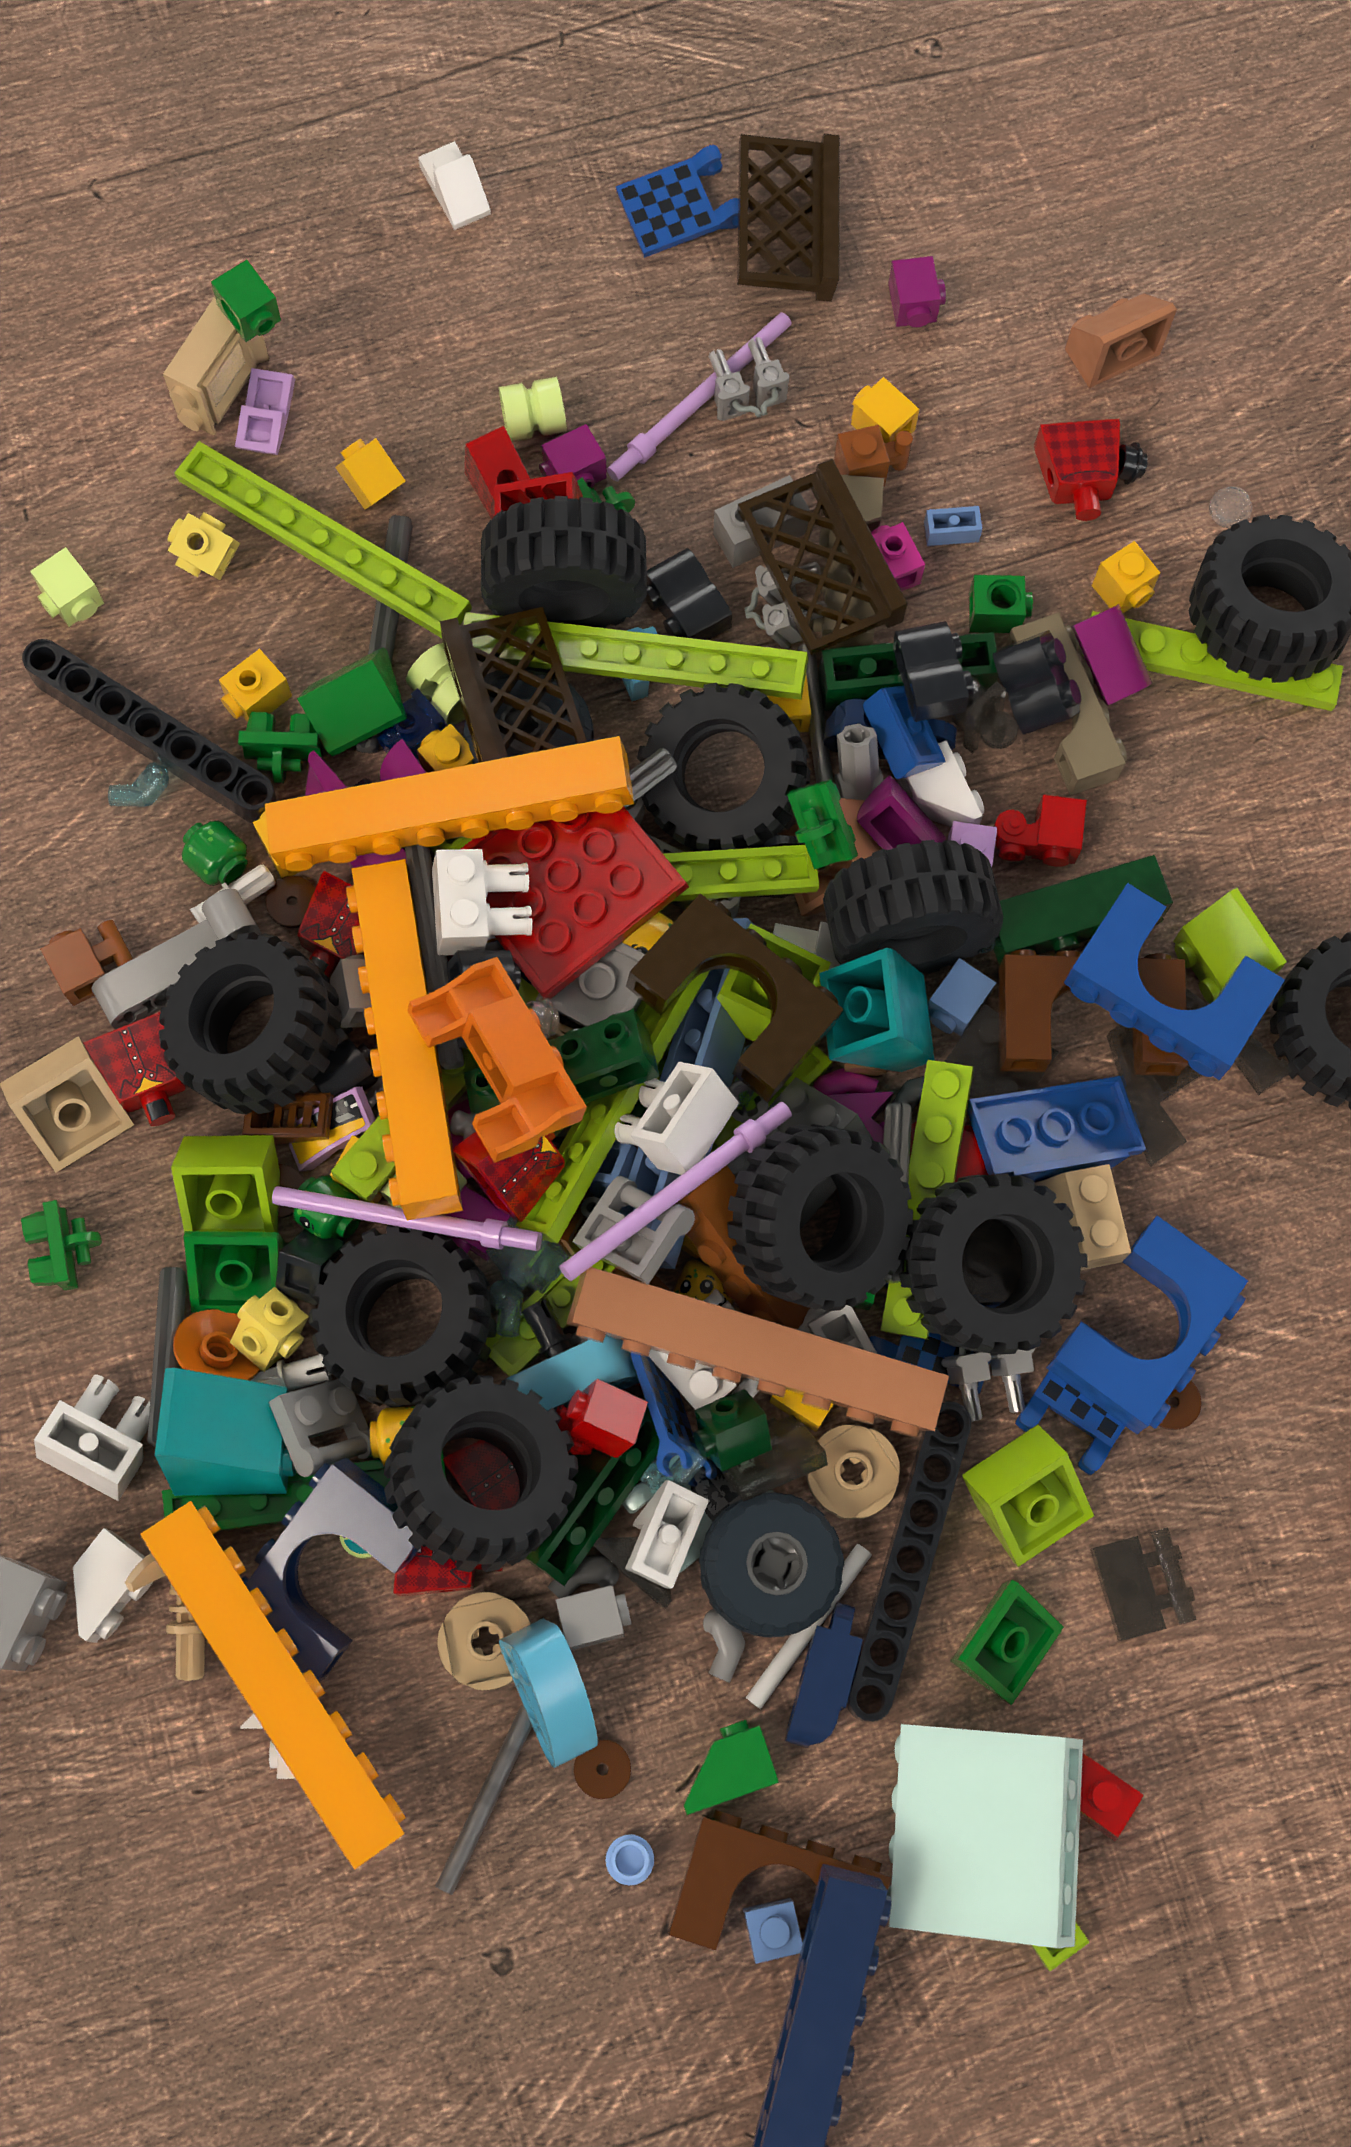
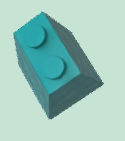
(883, 1013)
(220, 1436)

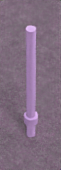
(645, 445)
(745, 1138)
(490, 1232)

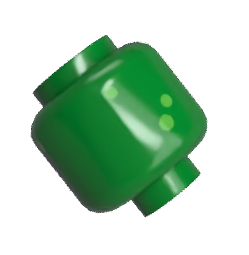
(214, 853)
(324, 1224)

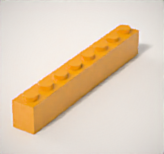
(449, 804)
(410, 1071)
(273, 1684)

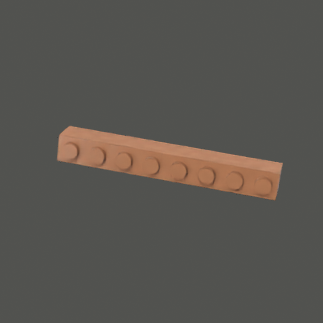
(757, 1350)

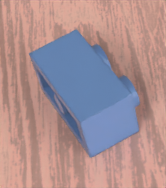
(952, 525)

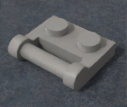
(646, 1249)
(318, 1412)

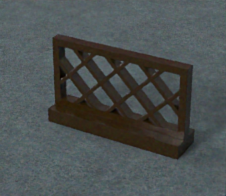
(822, 223)
(859, 552)
(475, 693)

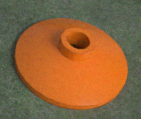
(209, 1335)

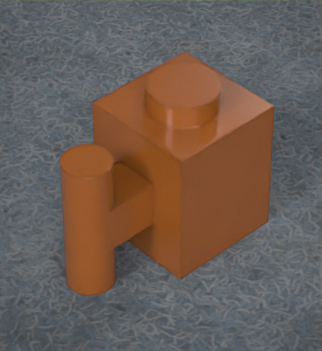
(866, 454)
(80, 964)

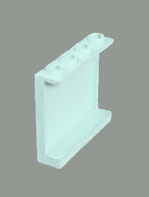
(986, 1835)

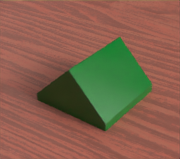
(354, 702)
(230, 1267)
(1007, 1641)

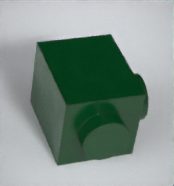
(732, 1430)

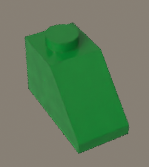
(732, 1768)

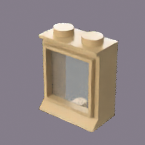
(211, 370)

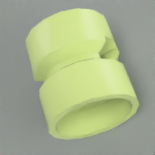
(533, 409)
(434, 680)

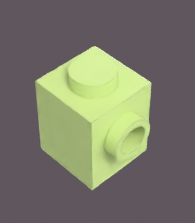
(66, 588)

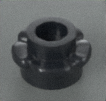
(1131, 462)

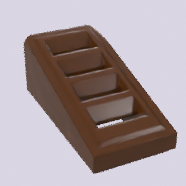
(258, 1123)

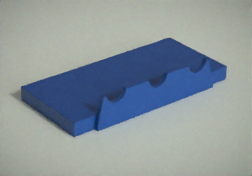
(1056, 1129)

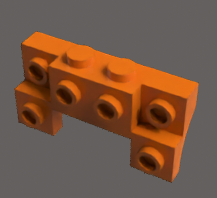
(510, 1052)

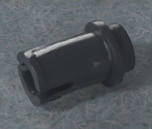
(547, 1329)

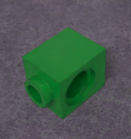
(246, 301)
(988, 618)

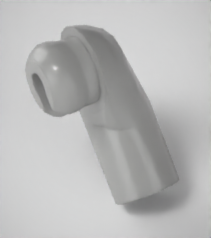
(729, 1644)

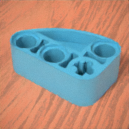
(576, 1369)
(551, 1690)

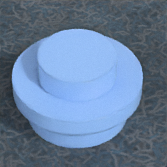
(630, 1859)

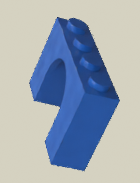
(1203, 1036)
(1202, 1295)

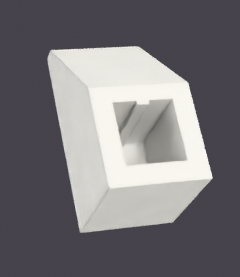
(944, 791)
(102, 1587)

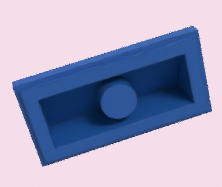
(905, 743)

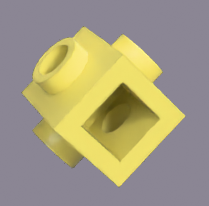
(215, 552)
(269, 1329)

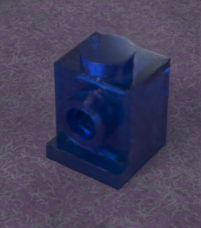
(418, 711)

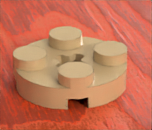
(879, 1478)
(463, 1625)

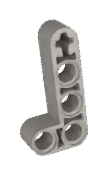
(142, 983)

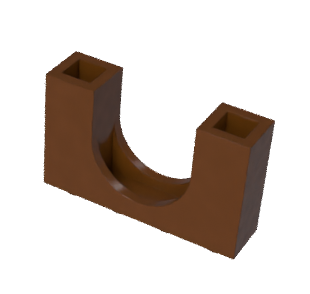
(1034, 982)
(726, 1855)

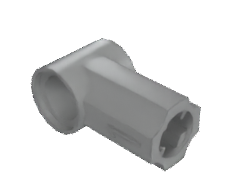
(857, 762)

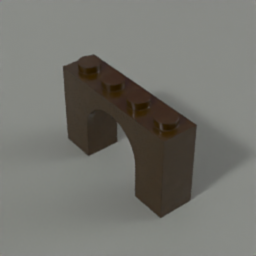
(710, 940)

